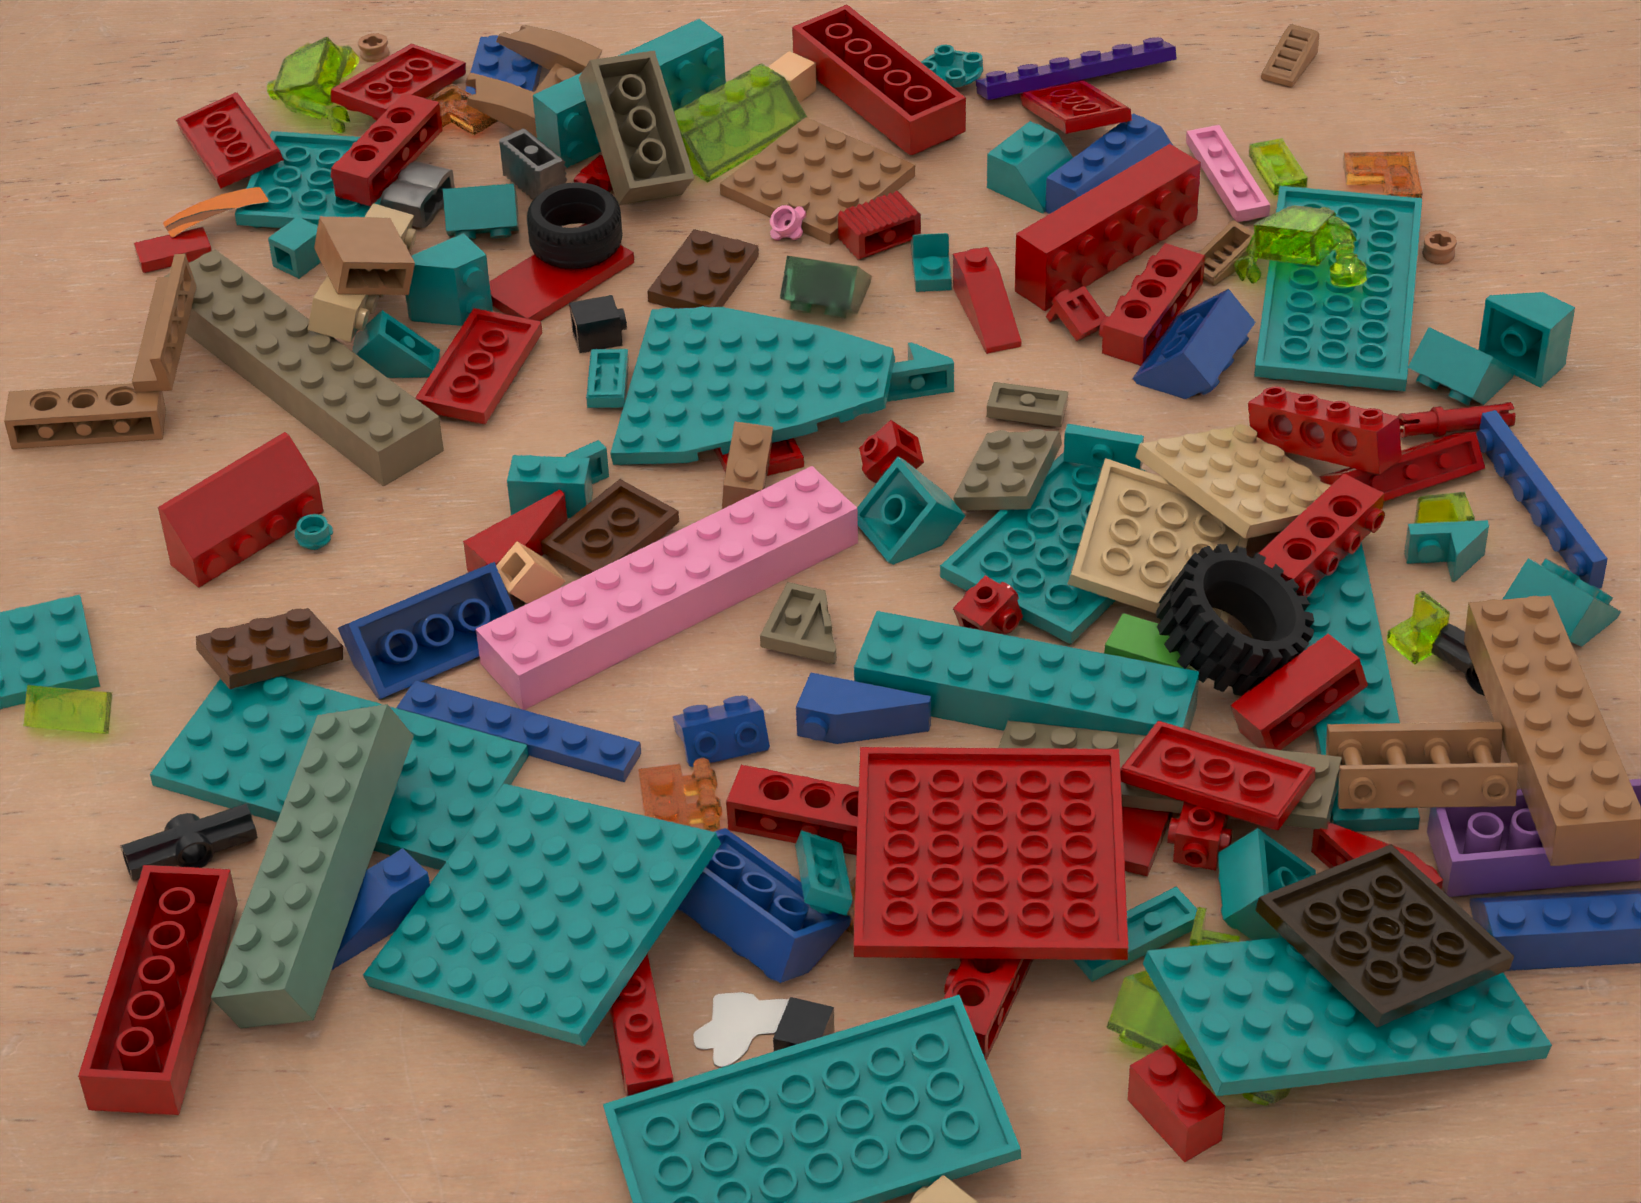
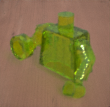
(309, 76)
(1304, 238)

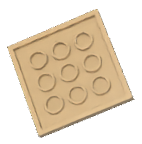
(1235, 477)
(1142, 537)

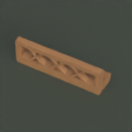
(165, 329)

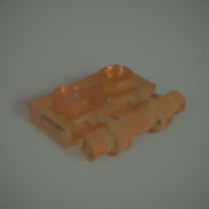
(666, 791)

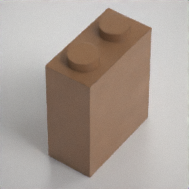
(364, 256)

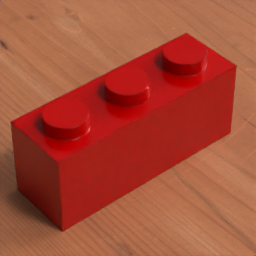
(1299, 694)

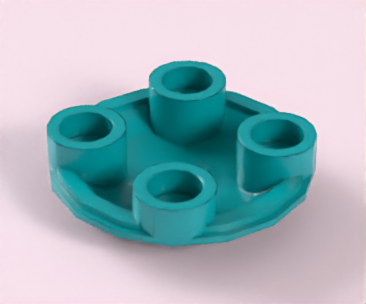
(955, 66)

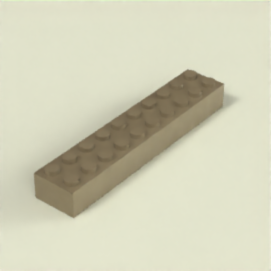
(309, 372)

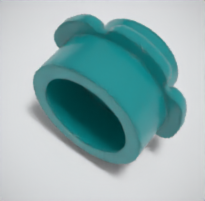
(313, 532)

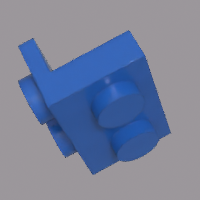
(722, 730)

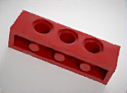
(386, 149)
(1152, 303)
(1326, 429)
(1326, 533)
(784, 804)
(987, 993)
(640, 1034)

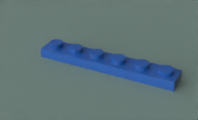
(1541, 500)
(544, 736)

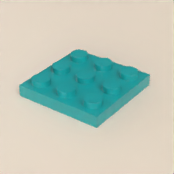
(45, 648)

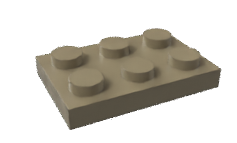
(1008, 470)

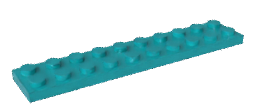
(1347, 612)

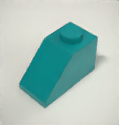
(395, 349)

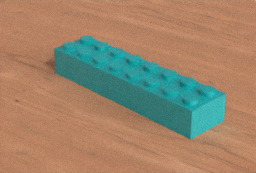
(1001, 678)

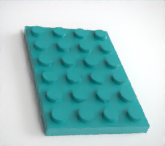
(1036, 553)

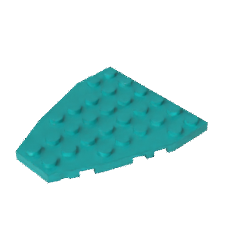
(733, 365)

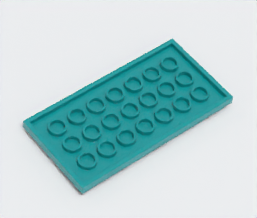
(1352, 332)
(252, 737)
(1275, 1022)
(822, 1119)

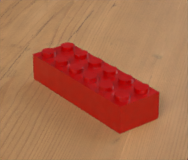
(880, 80)
(1107, 226)
(159, 991)

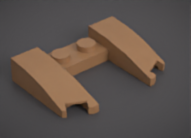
(553, 50)

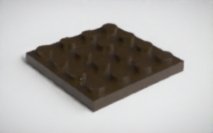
(1384, 934)

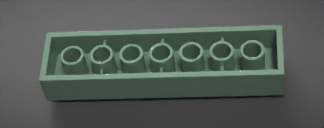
(313, 868)

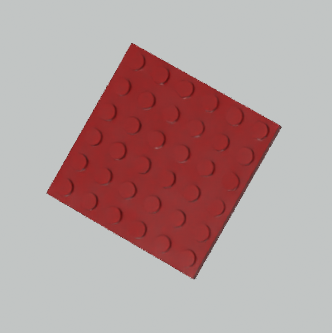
(990, 854)

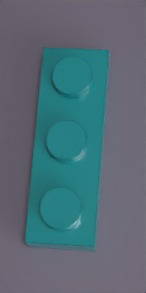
(823, 874)
(1149, 928)

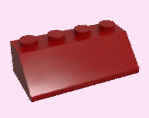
(239, 510)

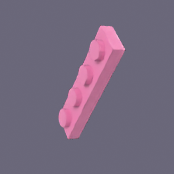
(1228, 173)

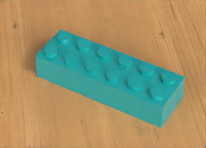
(690, 65)

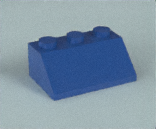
(1197, 347)

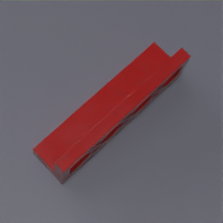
(1422, 466)

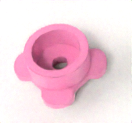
(782, 217)

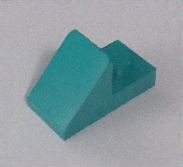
(931, 262)
(921, 375)
(1451, 542)

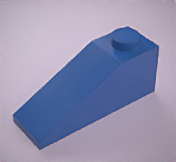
(855, 711)
(382, 903)

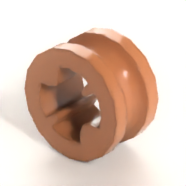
(373, 47)
(1439, 247)

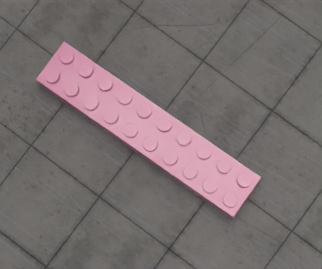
(666, 587)

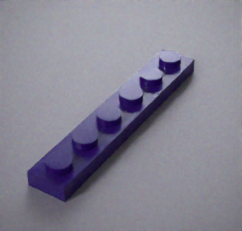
(1063, 70)

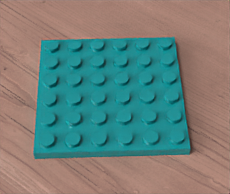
(543, 913)

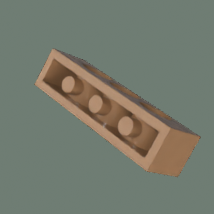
(83, 416)

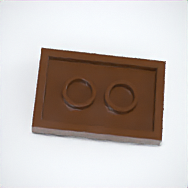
(703, 271)
(610, 529)
(269, 647)

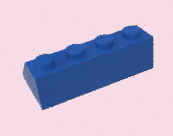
(1104, 159)
(425, 631)
(760, 911)
(1565, 927)

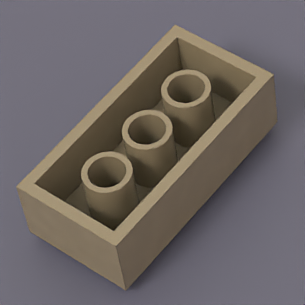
(636, 127)

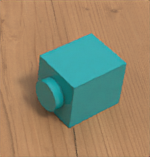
(293, 247)

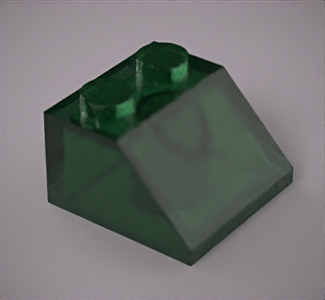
(824, 286)

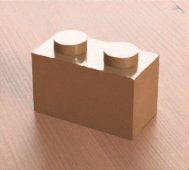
(747, 462)

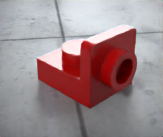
(1077, 312)

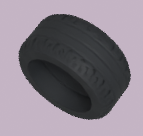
(574, 246)

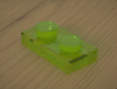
(1277, 165)
(67, 709)

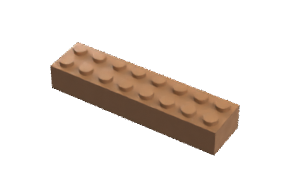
(1553, 731)

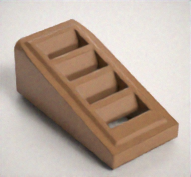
(1293, 52)
(1231, 235)

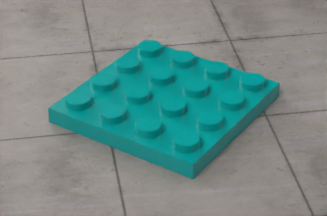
(300, 182)

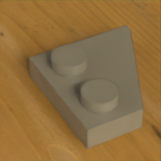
(801, 624)

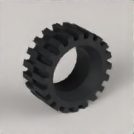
(1248, 593)

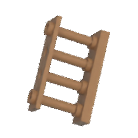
(1422, 765)

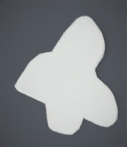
(735, 1023)

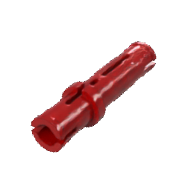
(1440, 421)

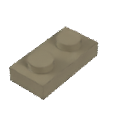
(1027, 404)

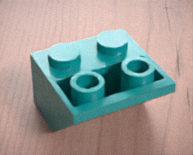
(1581, 607)

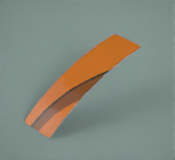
(212, 207)

